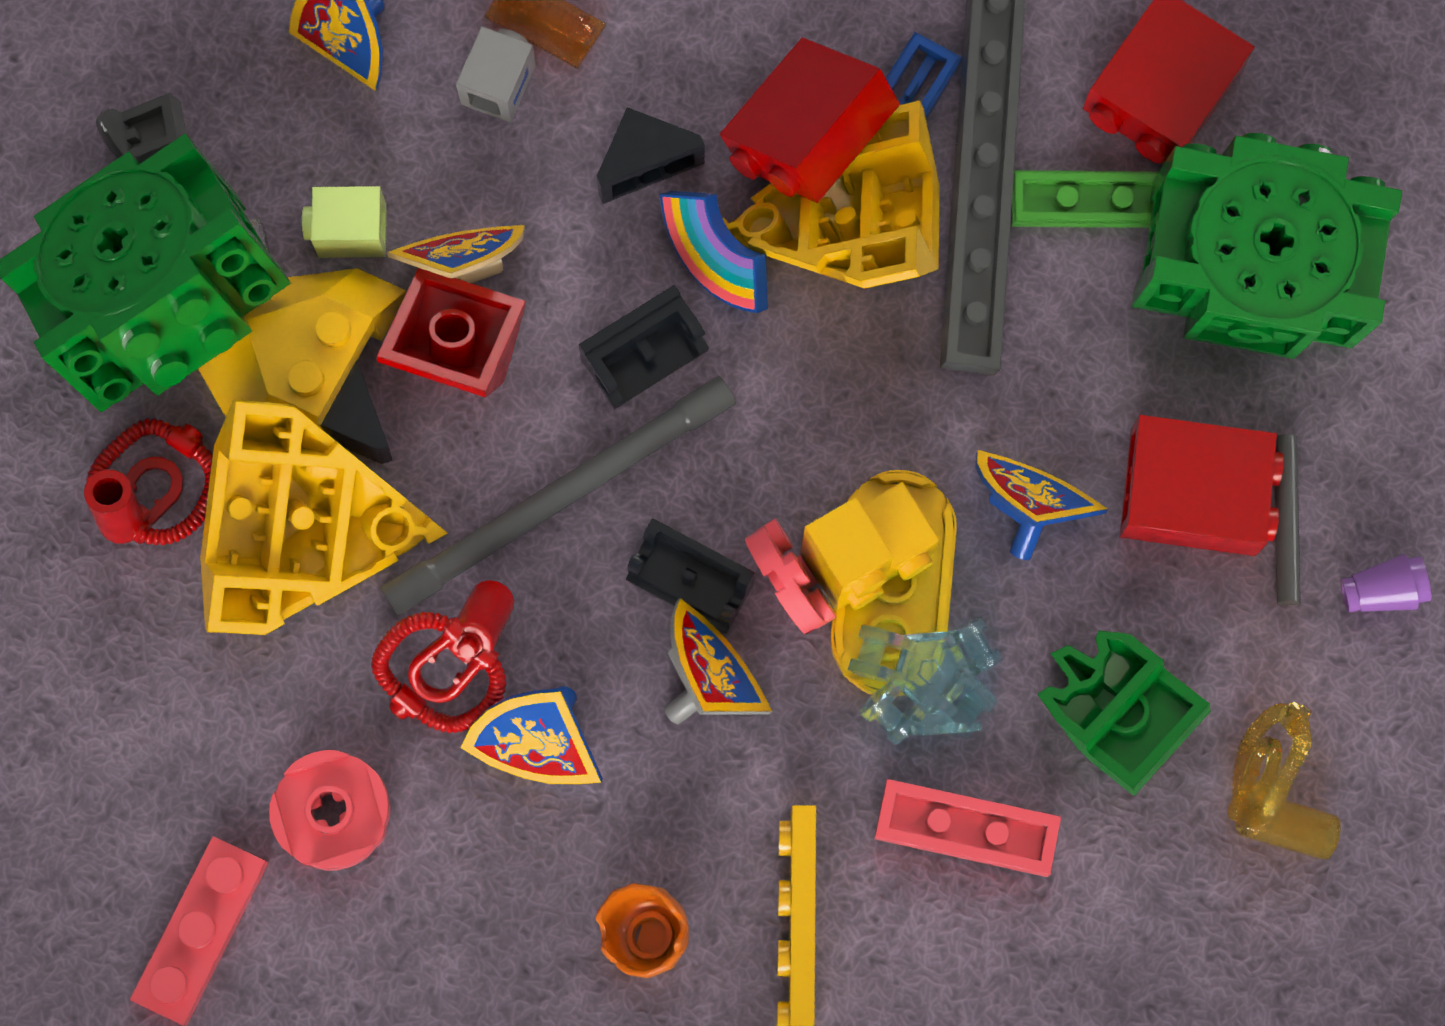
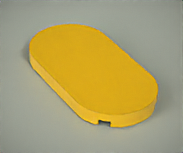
(908, 605)

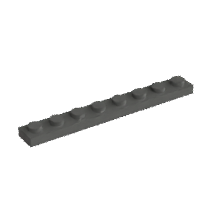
(982, 187)

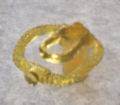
(1270, 816)

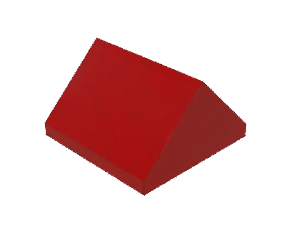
(454, 333)

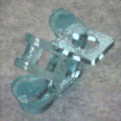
(931, 675)

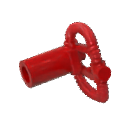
(112, 493)
(469, 638)

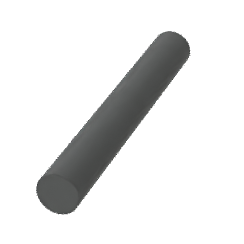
(1288, 525)

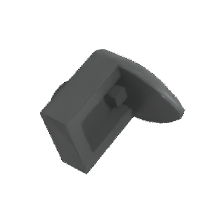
(142, 128)

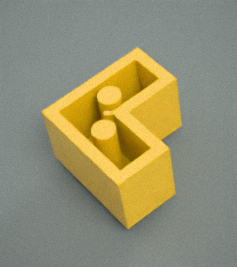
(866, 545)

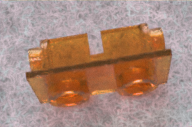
(549, 25)

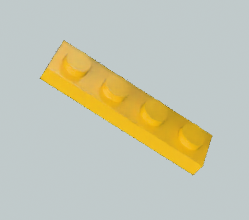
(797, 901)

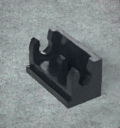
(643, 347)
(682, 568)

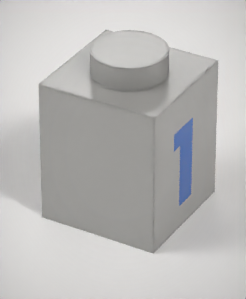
(496, 73)

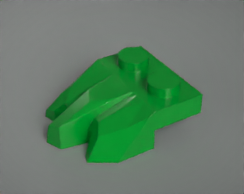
(1123, 708)

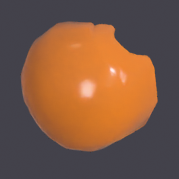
(661, 936)

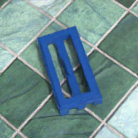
(934, 53)

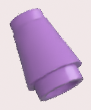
(1388, 586)

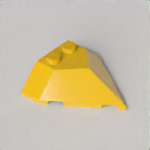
(871, 223)
(305, 341)
(293, 520)

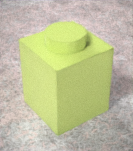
(346, 222)

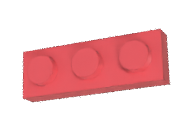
(967, 828)
(199, 931)

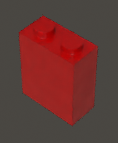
(1167, 78)
(809, 120)
(1201, 485)

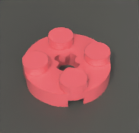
(789, 577)
(301, 793)

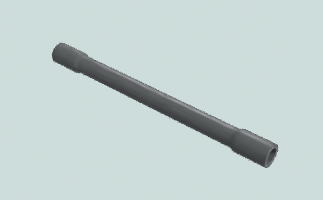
(431, 574)

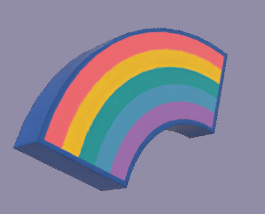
(711, 251)

